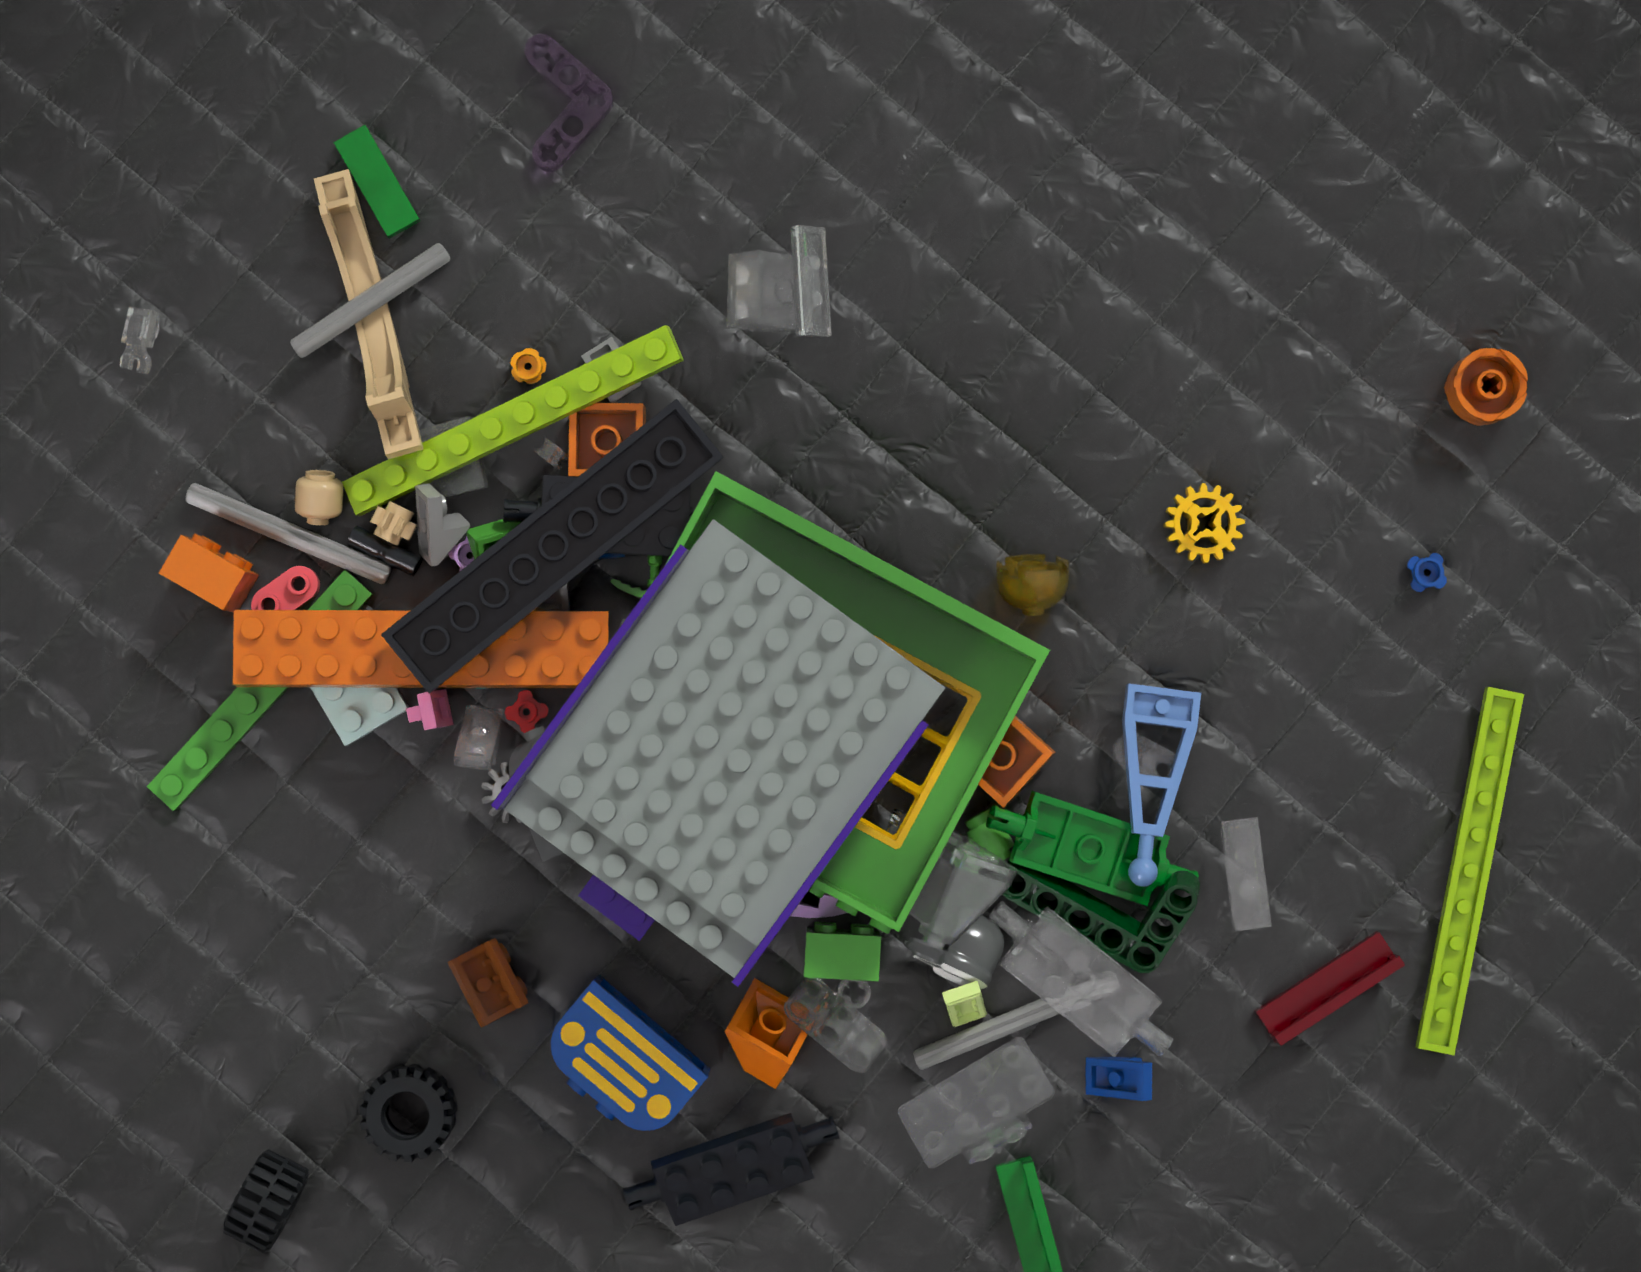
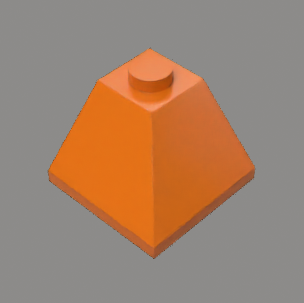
(764, 1035)

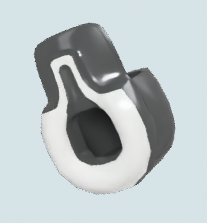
(969, 958)

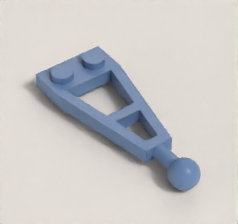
(1159, 708)

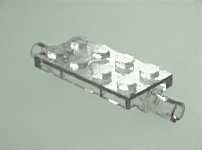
(1080, 981)

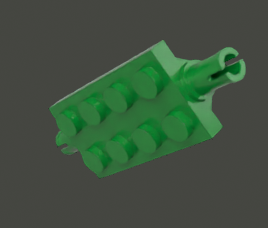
(1080, 846)

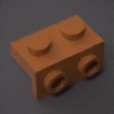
(489, 981)

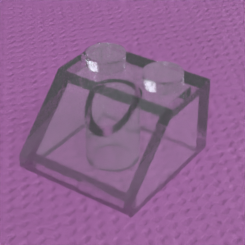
(760, 292)

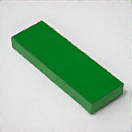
(377, 181)

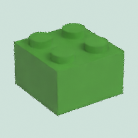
(842, 953)

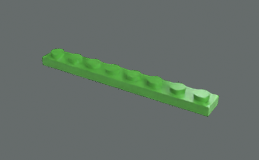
(239, 713)

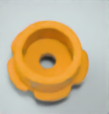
(519, 361)

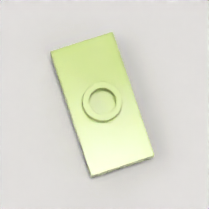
(964, 1004)

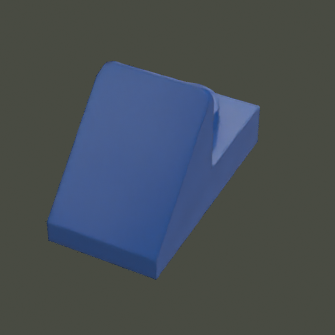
(1119, 1078)

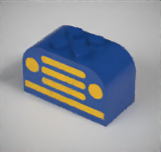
(624, 1059)

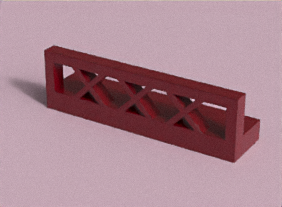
(1328, 988)

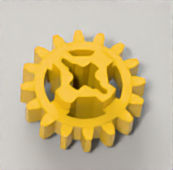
(1216, 535)

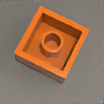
(599, 430)
(209, 574)
(1015, 763)

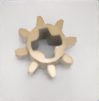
(393, 523)

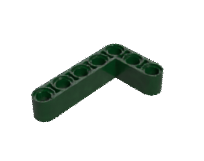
(1104, 916)

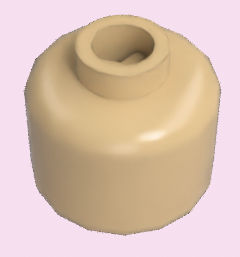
(319, 496)

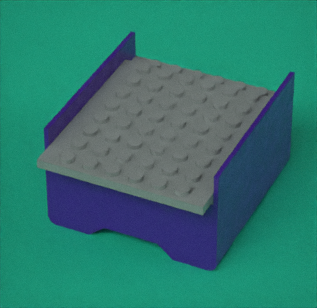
(720, 751)

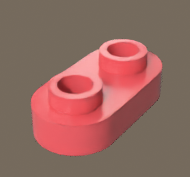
(283, 590)

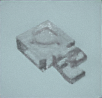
(139, 334)

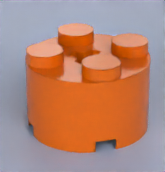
(1504, 396)

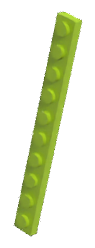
(514, 420)
(1469, 870)

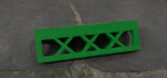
(1028, 1216)

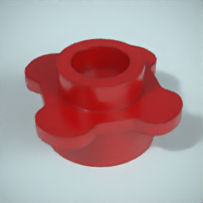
(524, 701)

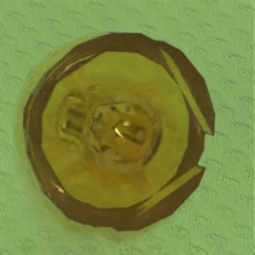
(1032, 582)

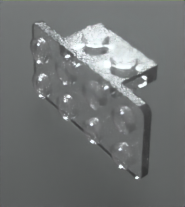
(978, 1106)

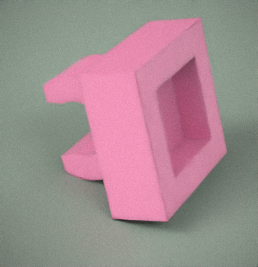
(432, 710)

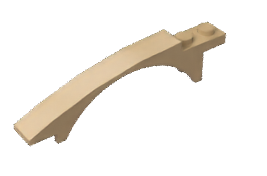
(383, 364)

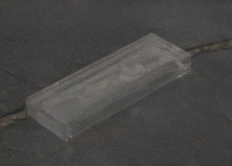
(810, 281)
(1245, 873)

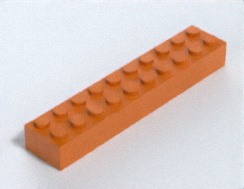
(349, 651)

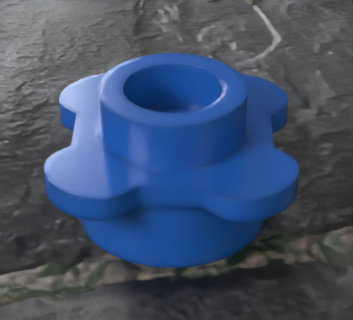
(1434, 565)

